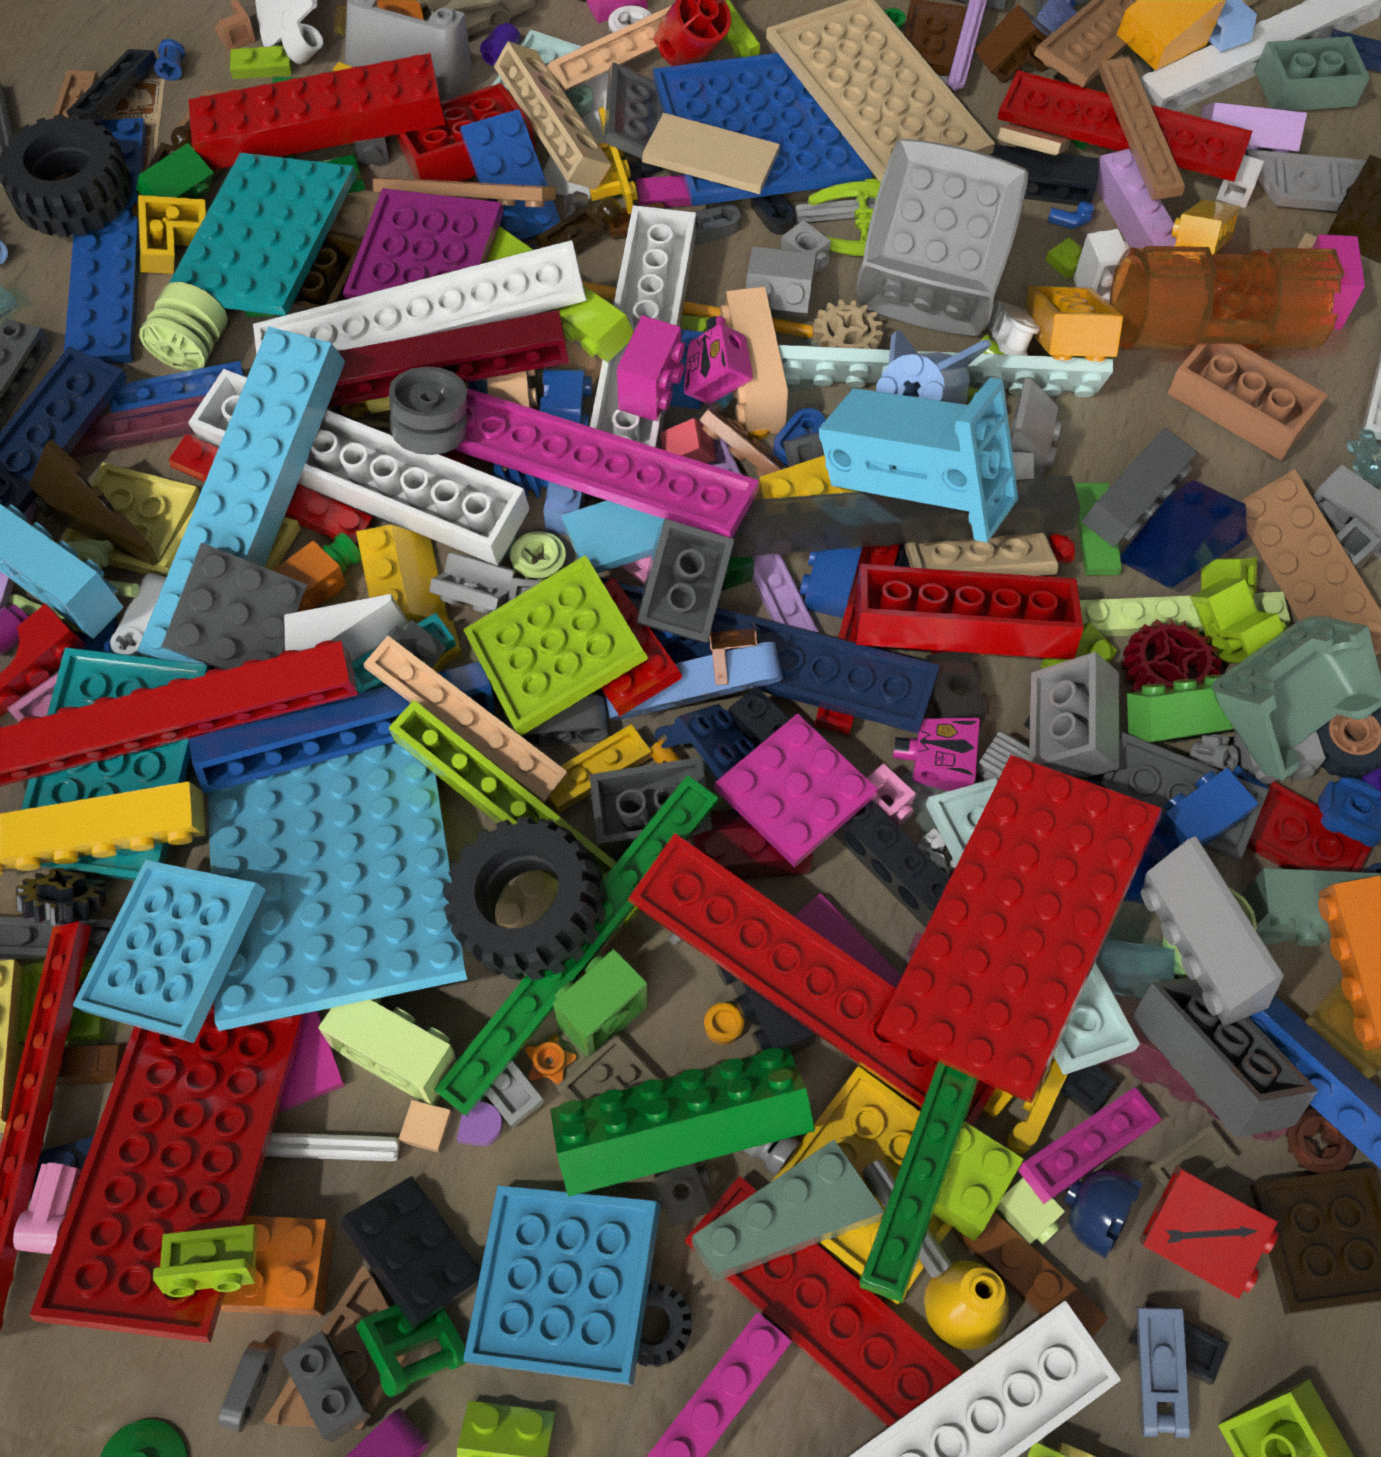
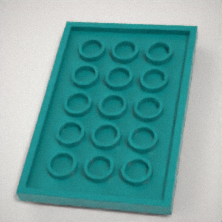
(264, 231)
(81, 681)

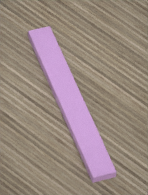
(770, 571)

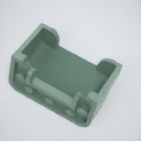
(1298, 686)

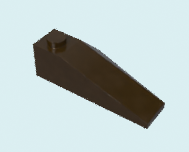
(77, 505)

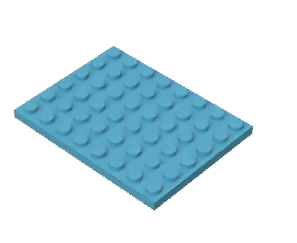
(349, 881)

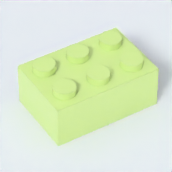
(390, 1046)

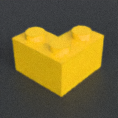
(163, 225)

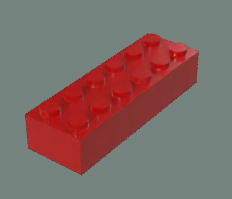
(968, 612)

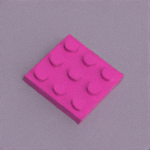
(795, 789)

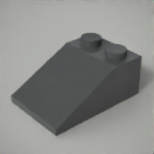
(684, 580)
(632, 796)

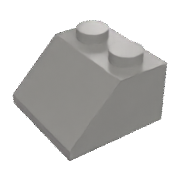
(785, 277)
(1035, 426)

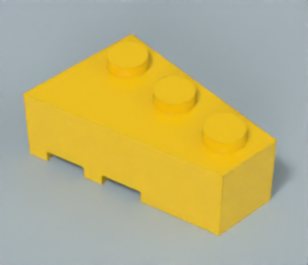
(799, 480)

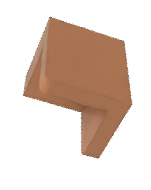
(236, 29)

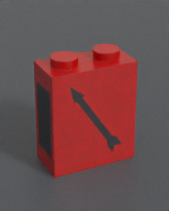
(1209, 1233)

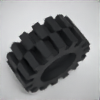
(680, 1326)

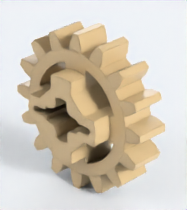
(847, 327)

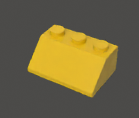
(403, 566)

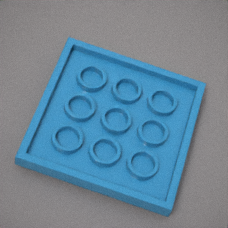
(564, 1284)

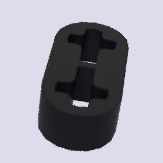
(766, 212)

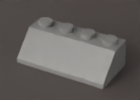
(1211, 934)

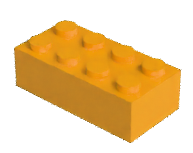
(1074, 322)

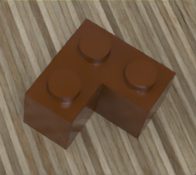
(1013, 44)

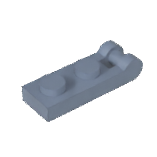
(1162, 1370)

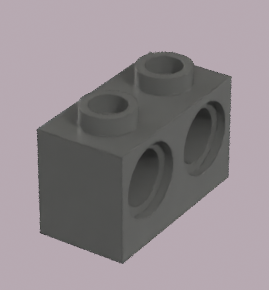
(326, 1386)

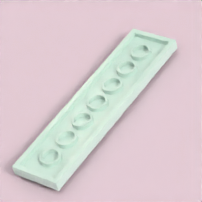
(1097, 1024)

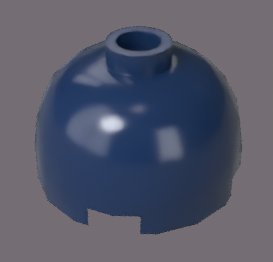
(1101, 1208)

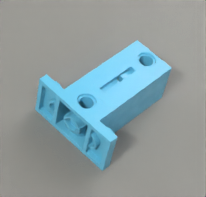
(926, 451)

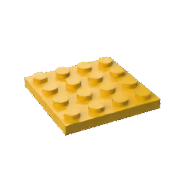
(867, 1126)

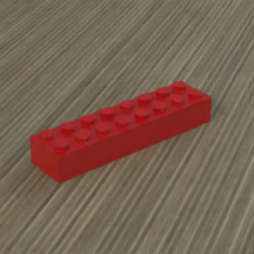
(317, 111)

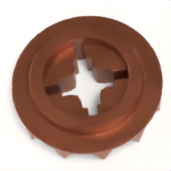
(1329, 1159)

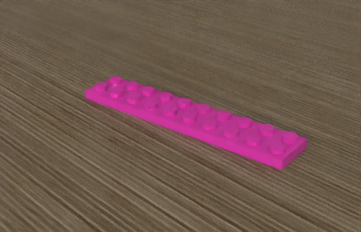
(606, 465)

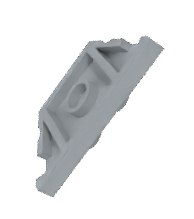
(1306, 179)

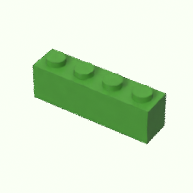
(1175, 711)

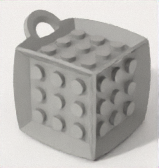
(940, 236)

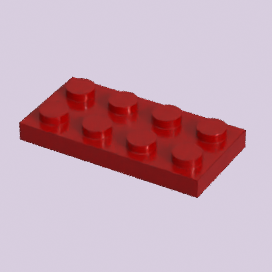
(647, 677)

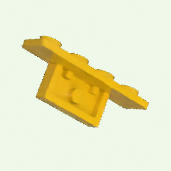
(615, 180)

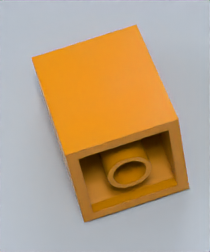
(1168, 28)

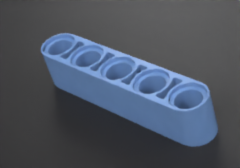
(745, 670)

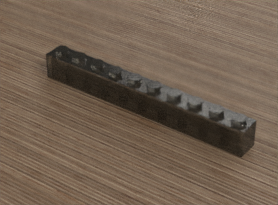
(879, 520)

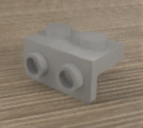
(473, 583)

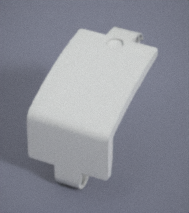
(281, 21)

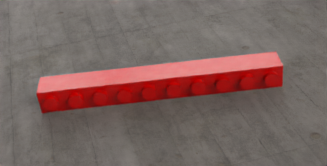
(175, 711)

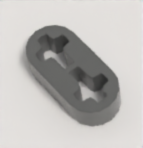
(713, 223)
(246, 1386)

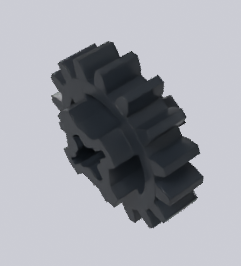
(60, 896)

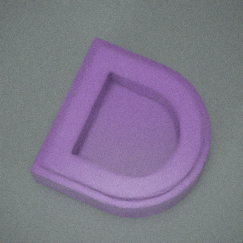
(481, 1126)

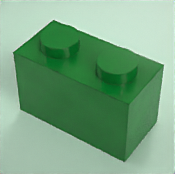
(177, 176)

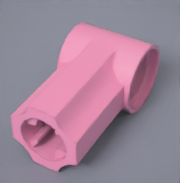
(41, 1224)

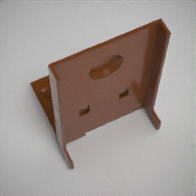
(728, 639)

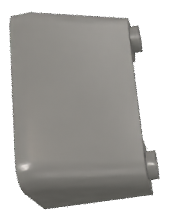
(385, 35)

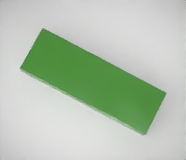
(1097, 554)

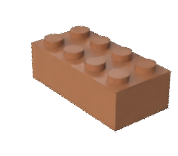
(1247, 395)

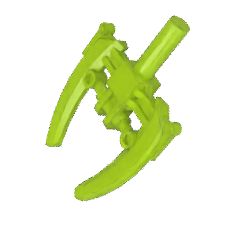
(862, 191)

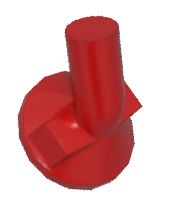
(1062, 548)

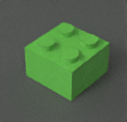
(600, 1002)

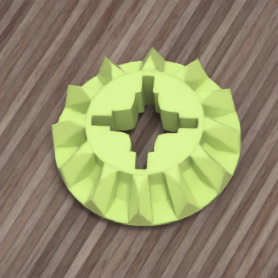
(533, 544)

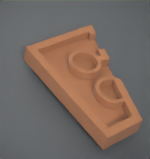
(734, 434)

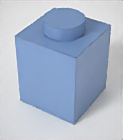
(560, 501)

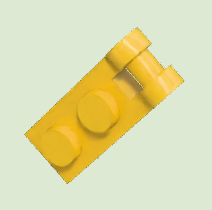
(1028, 1131)

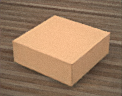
(425, 1126)

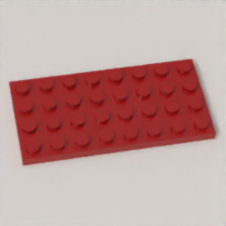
(1020, 926)
(167, 1157)

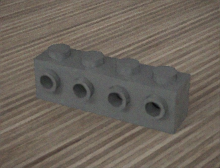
(21, 356)
(1139, 487)

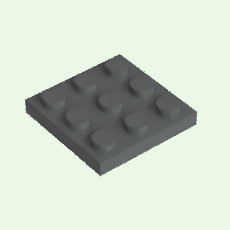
(231, 610)

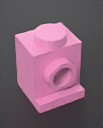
(894, 791)

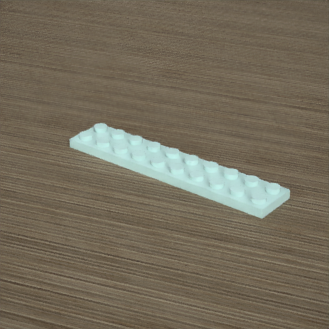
(866, 366)

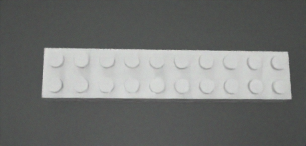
(651, 285)
(384, 479)

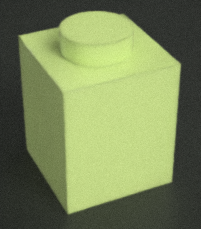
(1028, 1214)

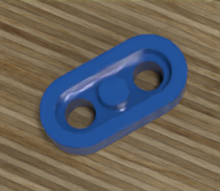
(795, 427)

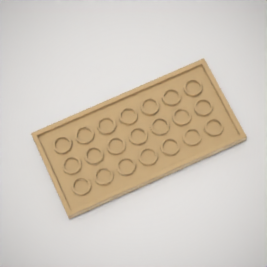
(873, 82)

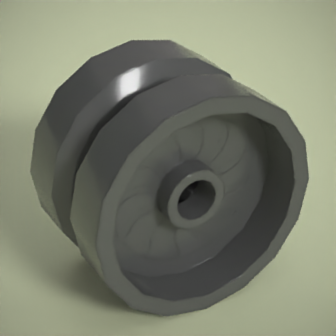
(428, 410)

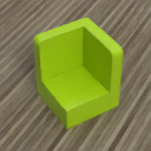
(1234, 567)

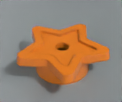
(553, 1050)

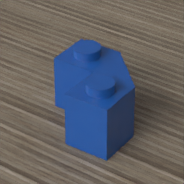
(566, 393)

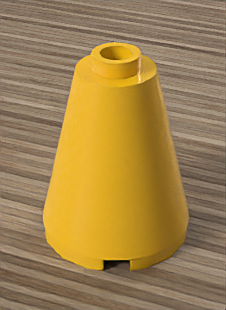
(967, 1305)

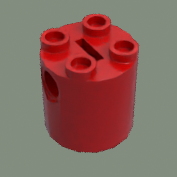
(692, 30)

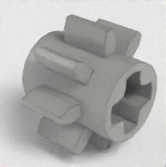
(1215, 752)

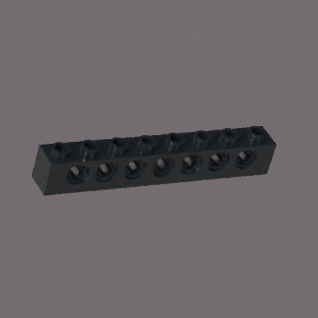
(869, 833)

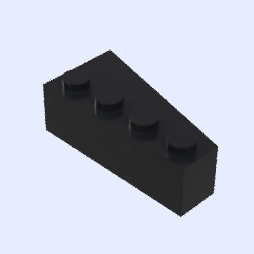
(772, 1025)

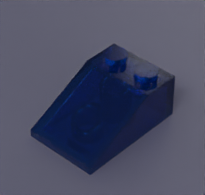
(1187, 534)

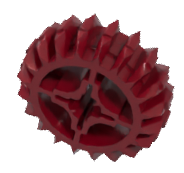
(1176, 653)

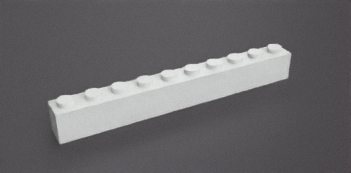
(1214, 71)

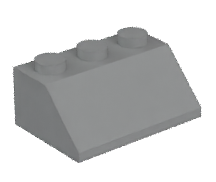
(1075, 717)

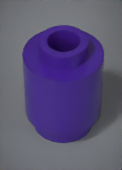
(496, 41)

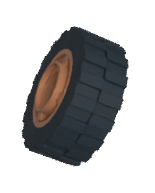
(1351, 757)

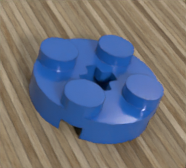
(1339, 814)

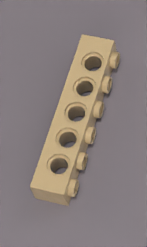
(552, 116)

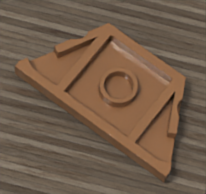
(357, 1302)

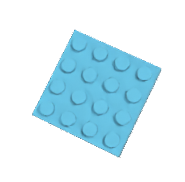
(169, 949)

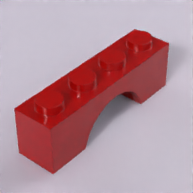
(38, 656)

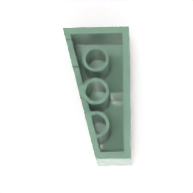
(798, 1209)

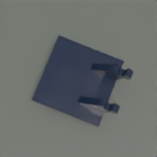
(712, 735)

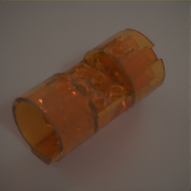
(1253, 299)

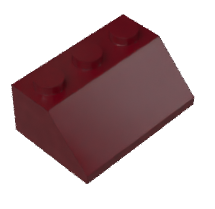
(743, 849)

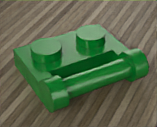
(390, 1335)

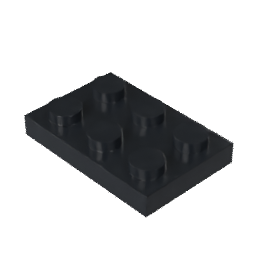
(412, 1250)

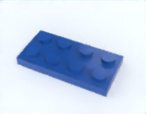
(505, 155)

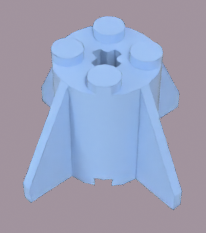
(928, 374)

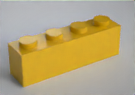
(1206, 225)

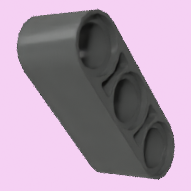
(579, 723)

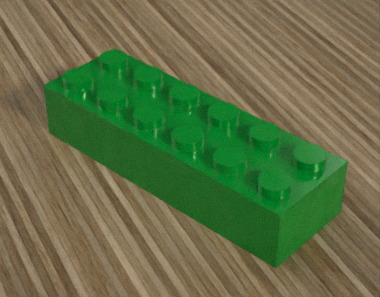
(680, 1120)

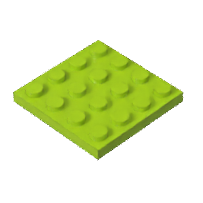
(554, 645)

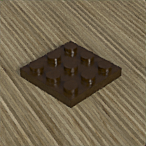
(1325, 1239)

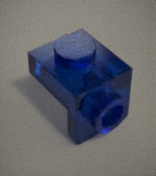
(1056, 13)

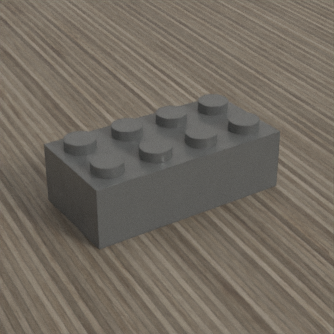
(1227, 1066)

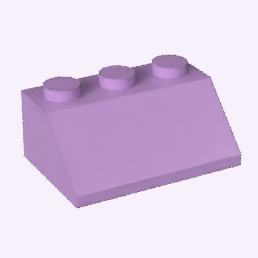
(1271, 127)

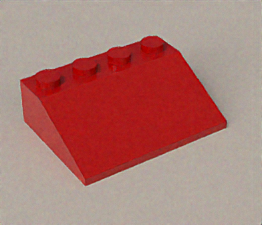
(440, 150)

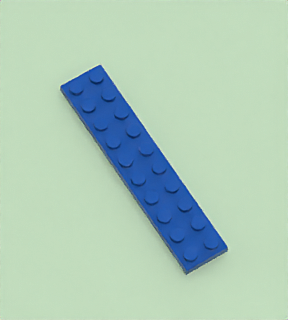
(107, 268)

